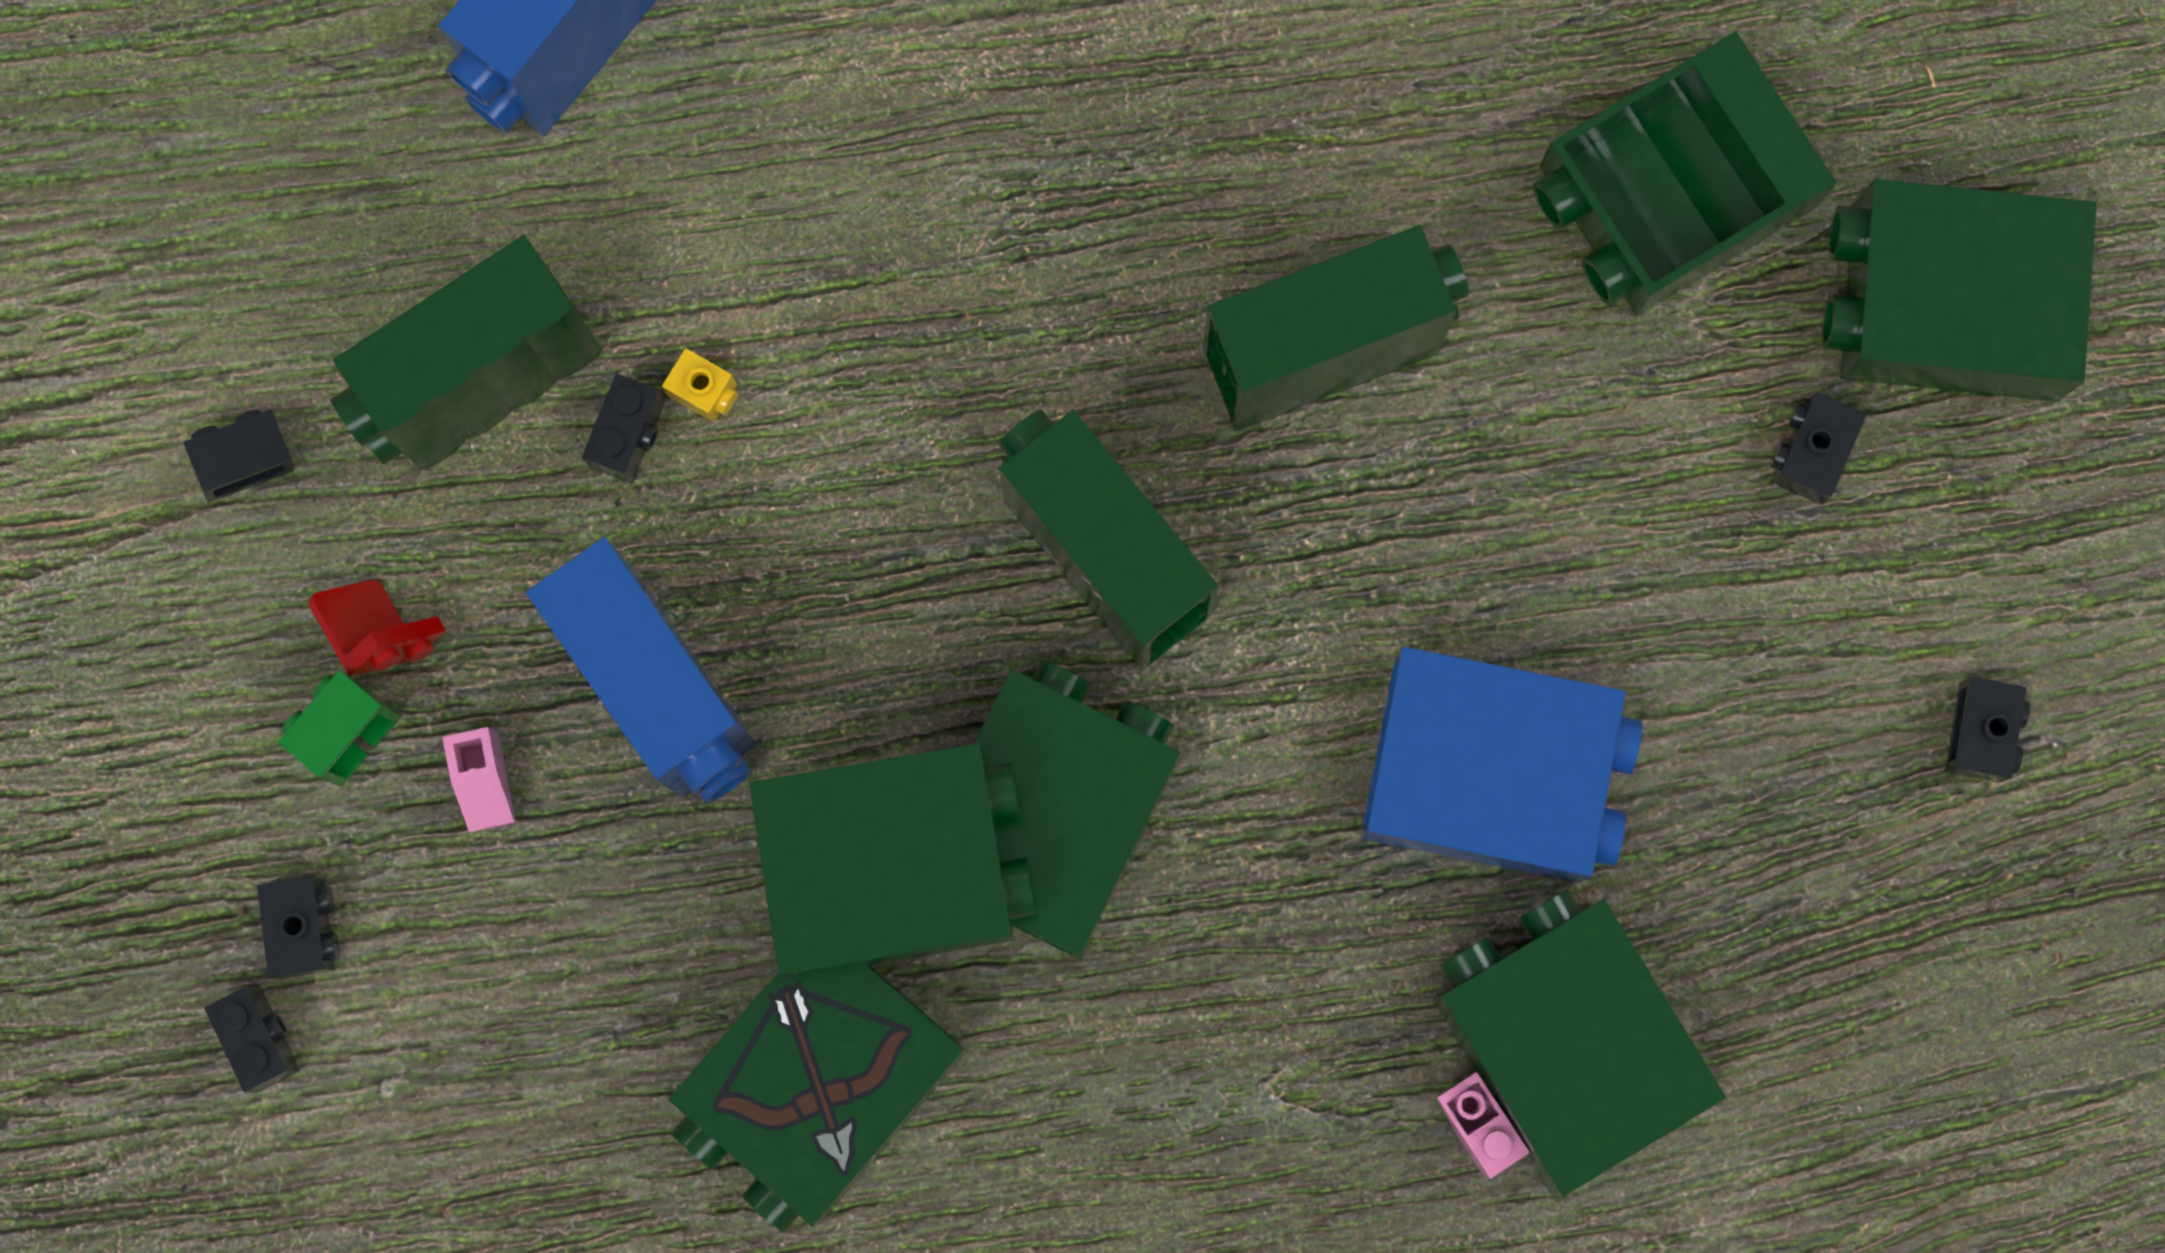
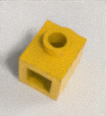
(701, 386)

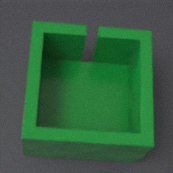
(327, 728)

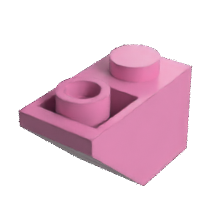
(479, 778)
(1482, 1126)

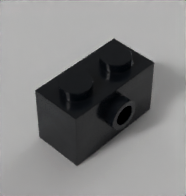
(624, 428)
(1817, 448)
(238, 454)
(1987, 730)
(298, 927)
(252, 1039)

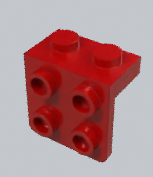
(369, 630)

